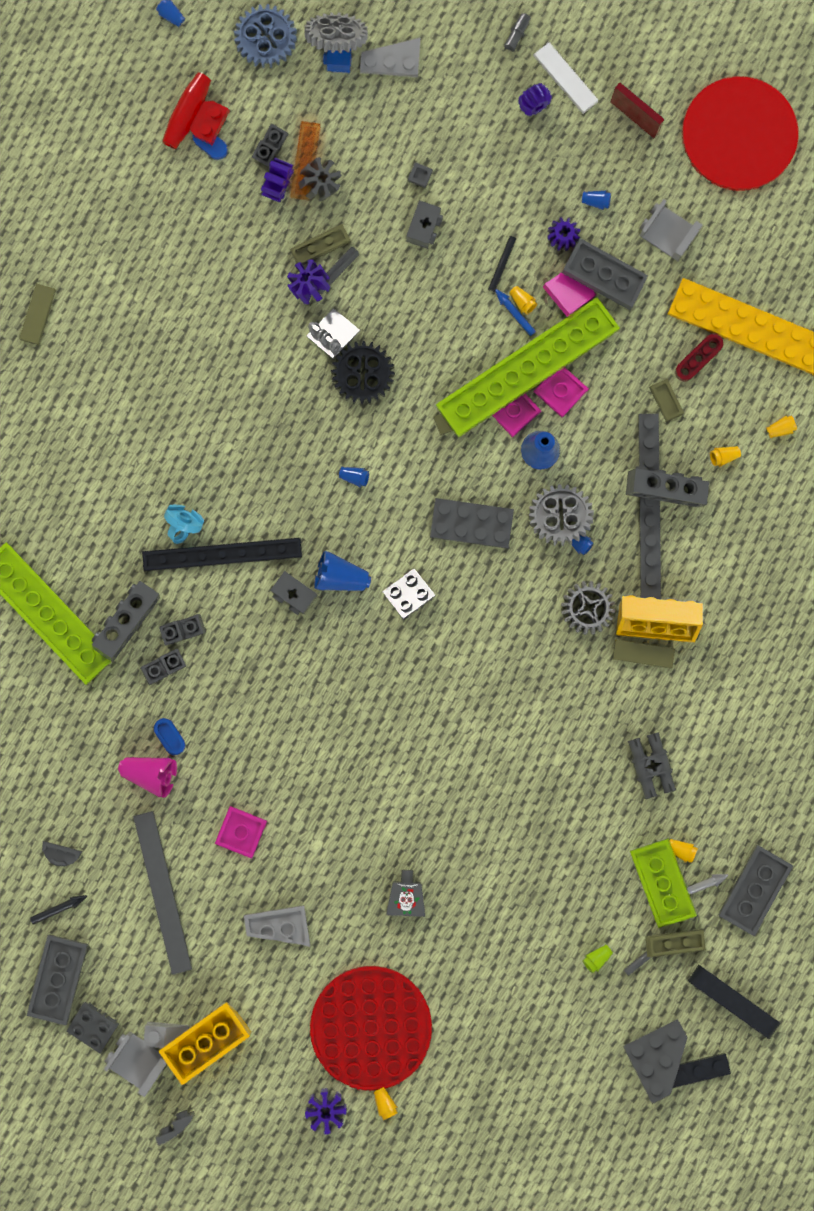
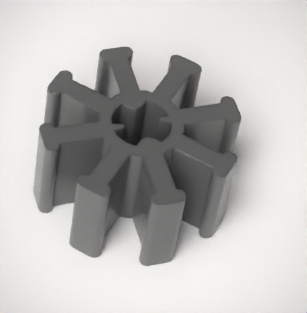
(315, 170)

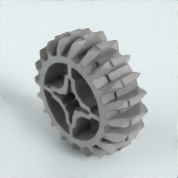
(584, 599)

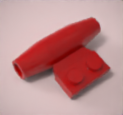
(195, 115)

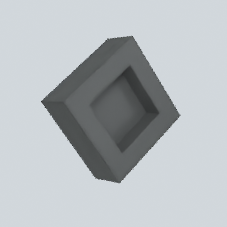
(420, 175)

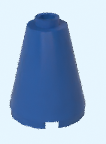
(540, 450)
(340, 574)

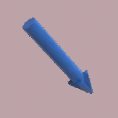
(504, 299)

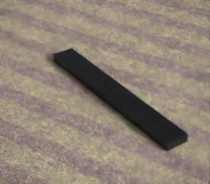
(222, 554)

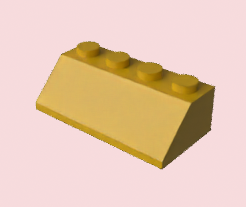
(659, 618)
(205, 1042)

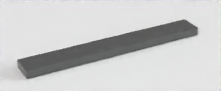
(162, 892)

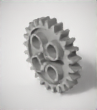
(336, 32)
(580, 514)

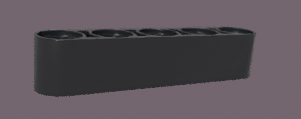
(734, 1002)

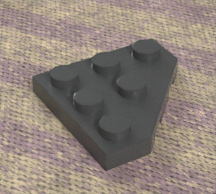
(658, 1059)

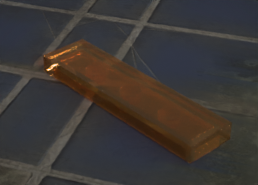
(305, 154)

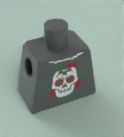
(406, 897)

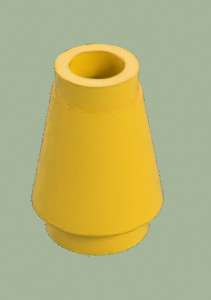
(523, 300)
(782, 427)
(724, 455)
(684, 850)
(385, 1104)

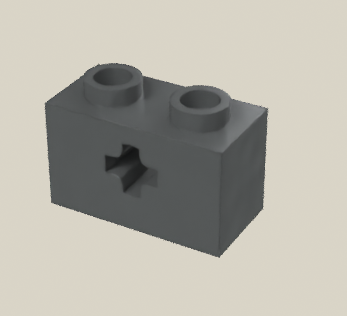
(424, 213)
(288, 583)

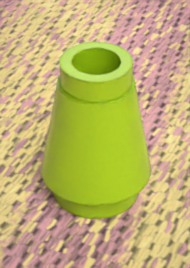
(597, 958)

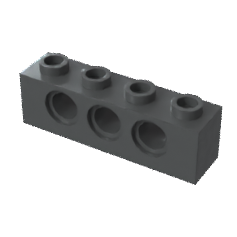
(638, 487)
(111, 649)

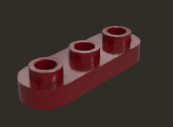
(703, 350)

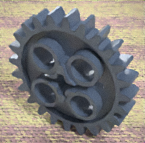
(251, 45)

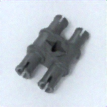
(646, 775)

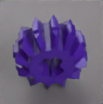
(534, 99)
(569, 228)

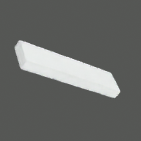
(566, 78)

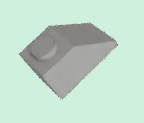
(161, 1034)

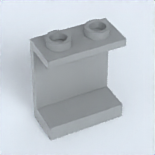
(668, 231)
(136, 1062)

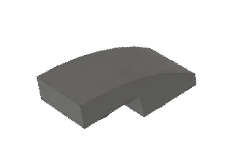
(270, 145)
(182, 629)
(163, 667)
(179, 1124)

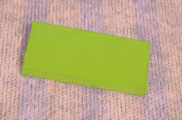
(663, 883)

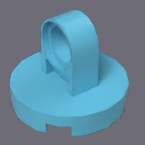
(182, 521)

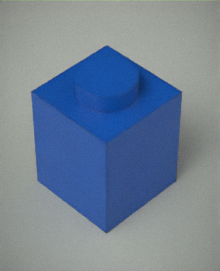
(338, 61)

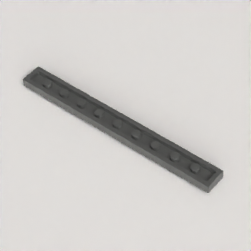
(649, 510)

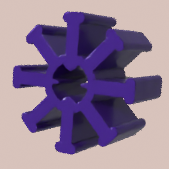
(277, 180)
(308, 281)
(326, 1118)

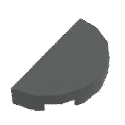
(59, 854)

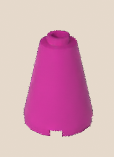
(149, 773)

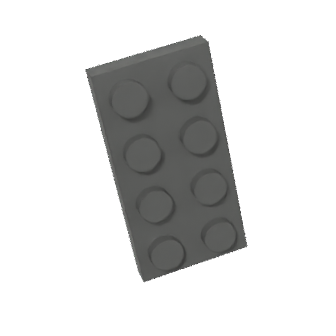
(605, 274)
(471, 523)
(755, 890)
(57, 980)

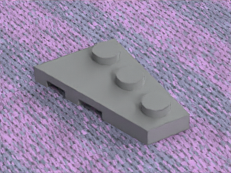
(394, 59)
(280, 925)

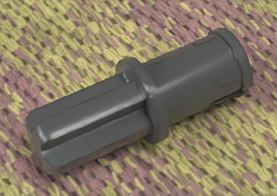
(517, 32)

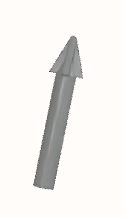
(716, 879)

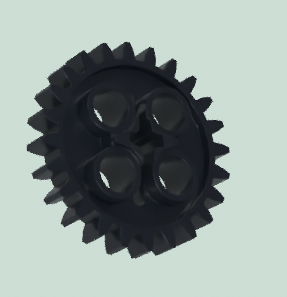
(379, 373)

